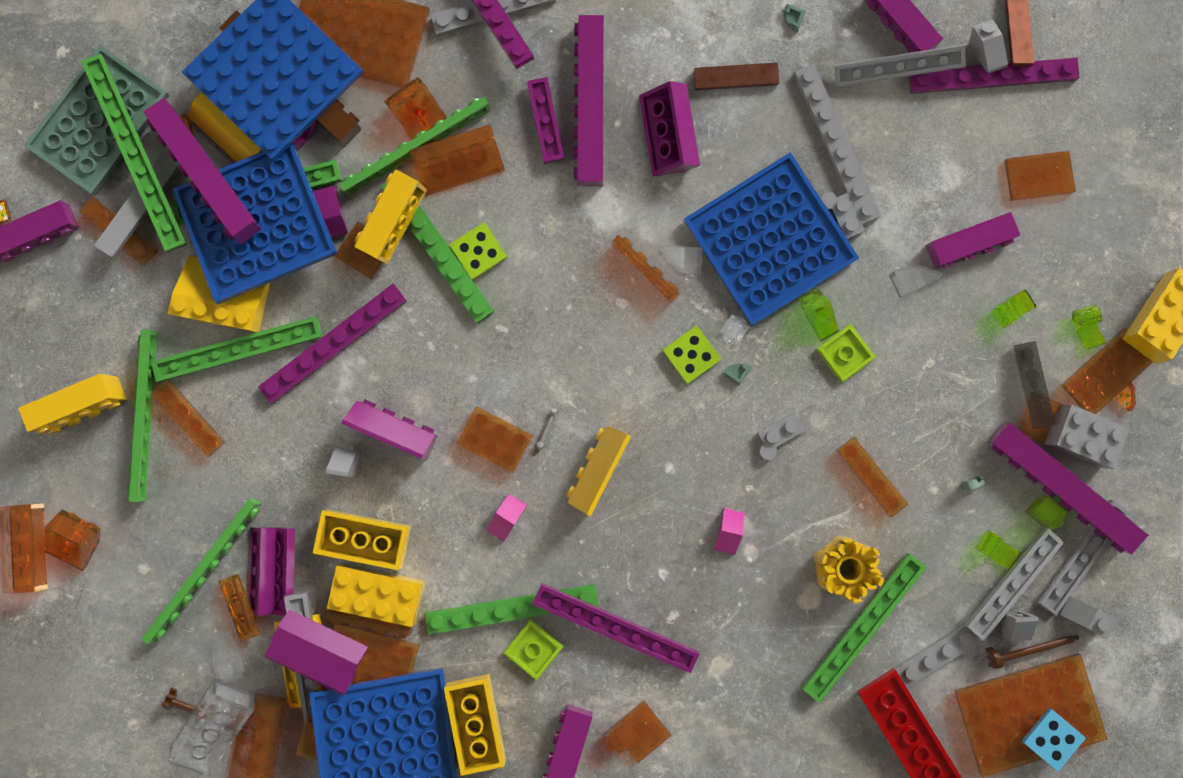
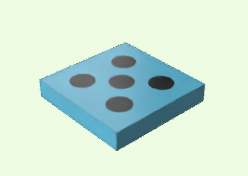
(1053, 739)

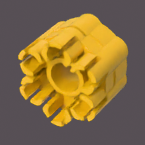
(864, 573)

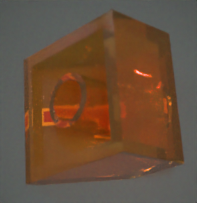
(415, 108)
(71, 539)

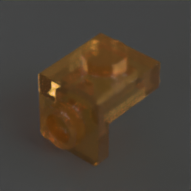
(620, 737)

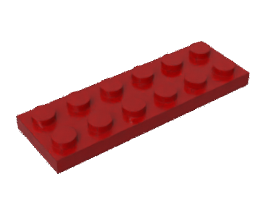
(906, 728)

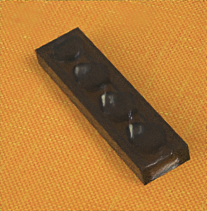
(1034, 385)

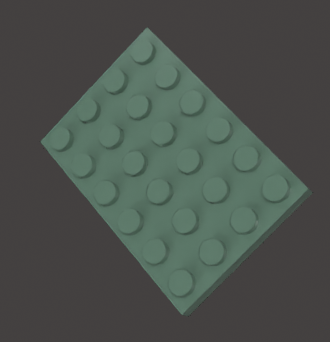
(76, 132)

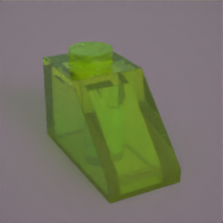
(819, 314)

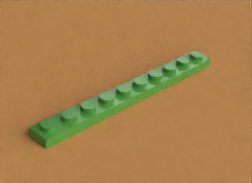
(134, 153)

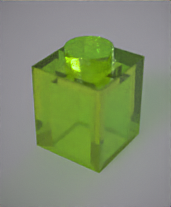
(1046, 513)

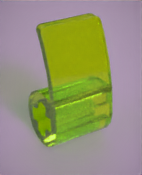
(1013, 308)
(1086, 325)
(997, 550)

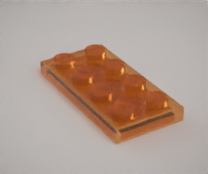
(1106, 374)

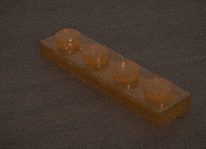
(101, 217)
(639, 261)
(188, 417)
(872, 477)
(360, 622)

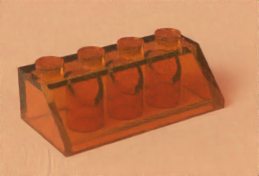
(457, 160)
(23, 548)
(259, 739)

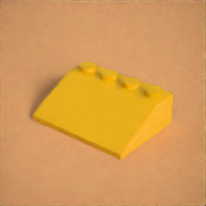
(194, 302)
(598, 469)

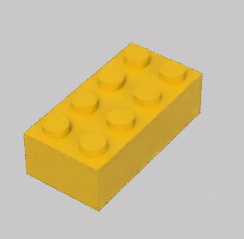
(390, 216)
(1159, 325)
(73, 404)
(362, 539)
(376, 594)
(475, 724)

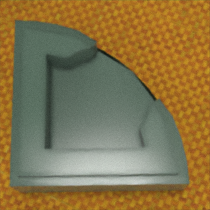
(793, 16)
(737, 372)
(973, 483)

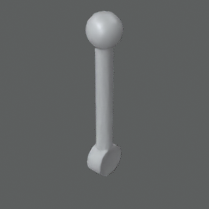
(539, 445)

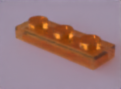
(239, 607)

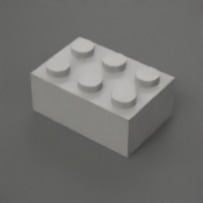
(1087, 436)

